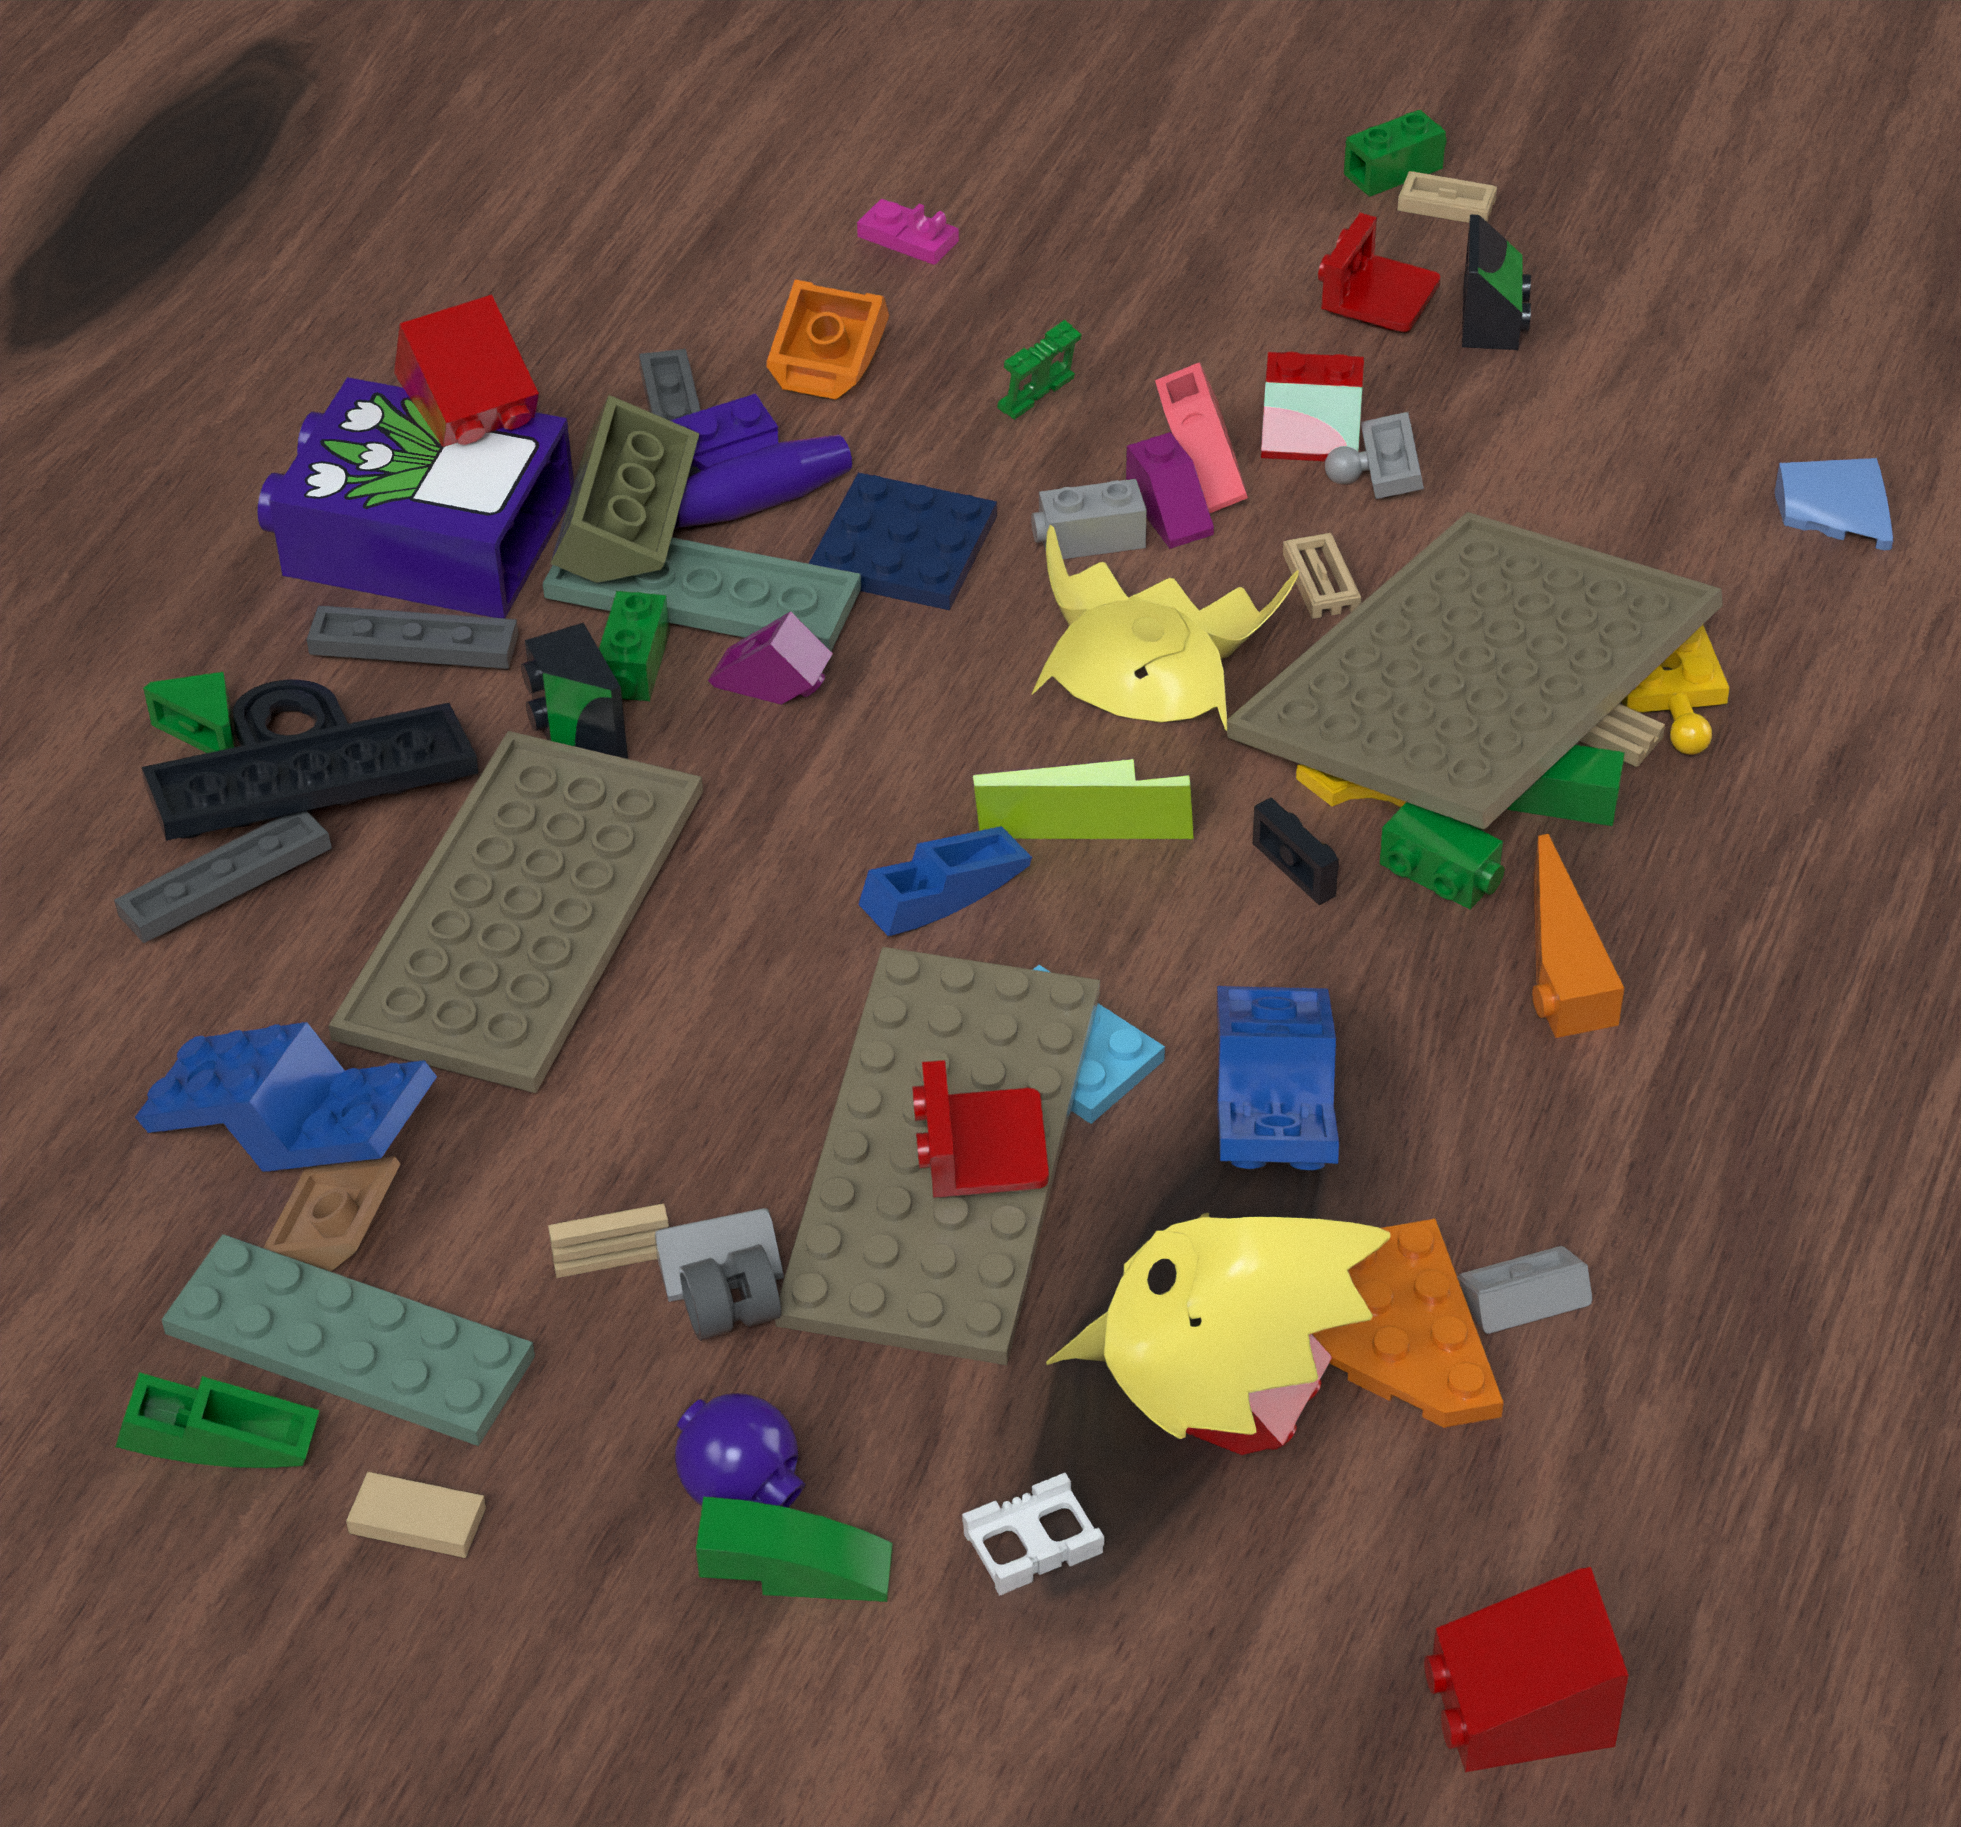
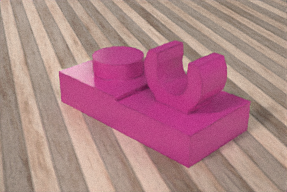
(908, 231)

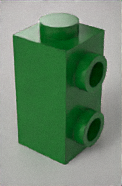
(1387, 152)
(636, 641)
(1577, 787)
(1442, 854)

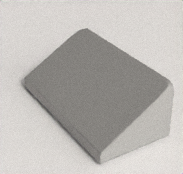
(714, 1240)
(1526, 1289)

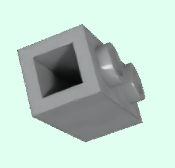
(1092, 518)

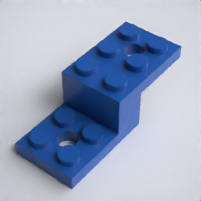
(1276, 1077)
(286, 1097)

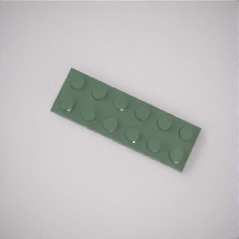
(726, 590)
(349, 1339)

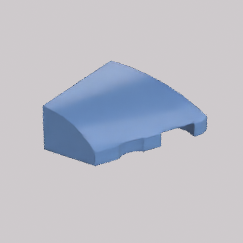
(1835, 498)

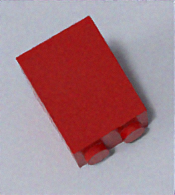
(465, 372)
(1530, 1676)

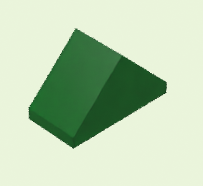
(193, 710)

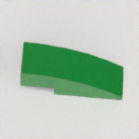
(215, 1425)
(791, 1551)

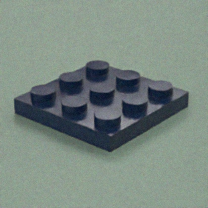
(906, 539)

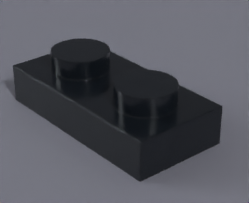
(1295, 850)

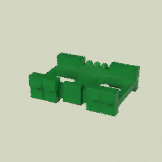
(1038, 363)

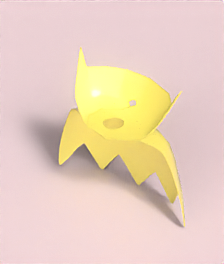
(1152, 629)
(1258, 1298)

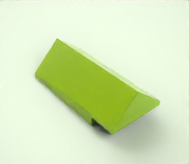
(1084, 803)

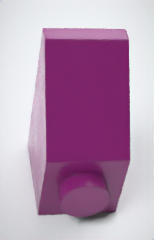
(1169, 490)
(774, 662)

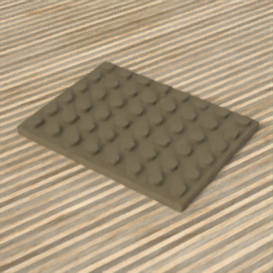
(1474, 668)

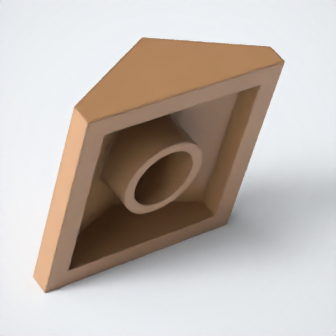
(331, 1211)

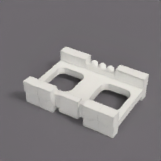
(1023, 1519)

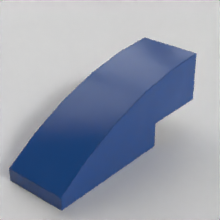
(941, 879)

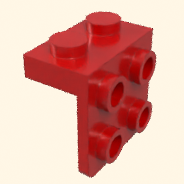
(1371, 285)
(979, 1137)

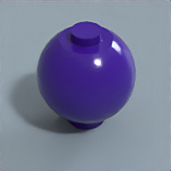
(738, 1451)

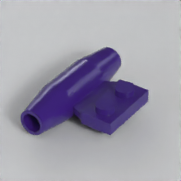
(746, 465)

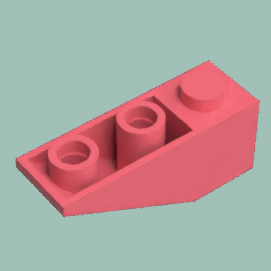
(1202, 433)

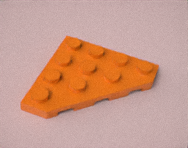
(1419, 1333)

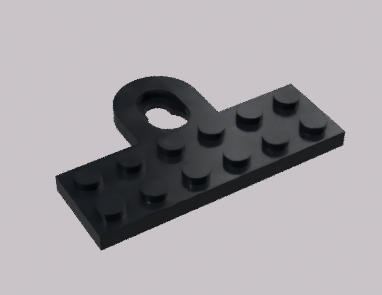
(305, 770)

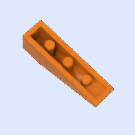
(1573, 971)

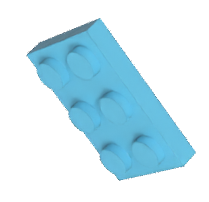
(1113, 1063)

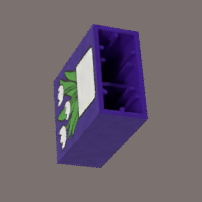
(402, 517)

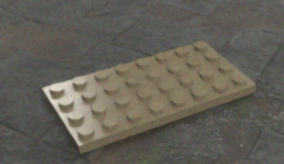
(518, 911)
(873, 1243)

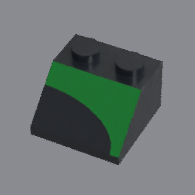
(1493, 290)
(574, 692)

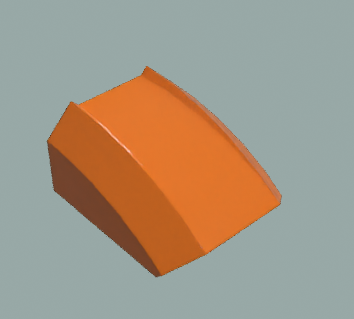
(826, 339)

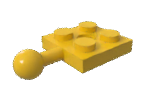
(1692, 683)

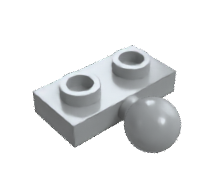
(1388, 456)

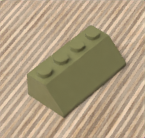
(625, 494)

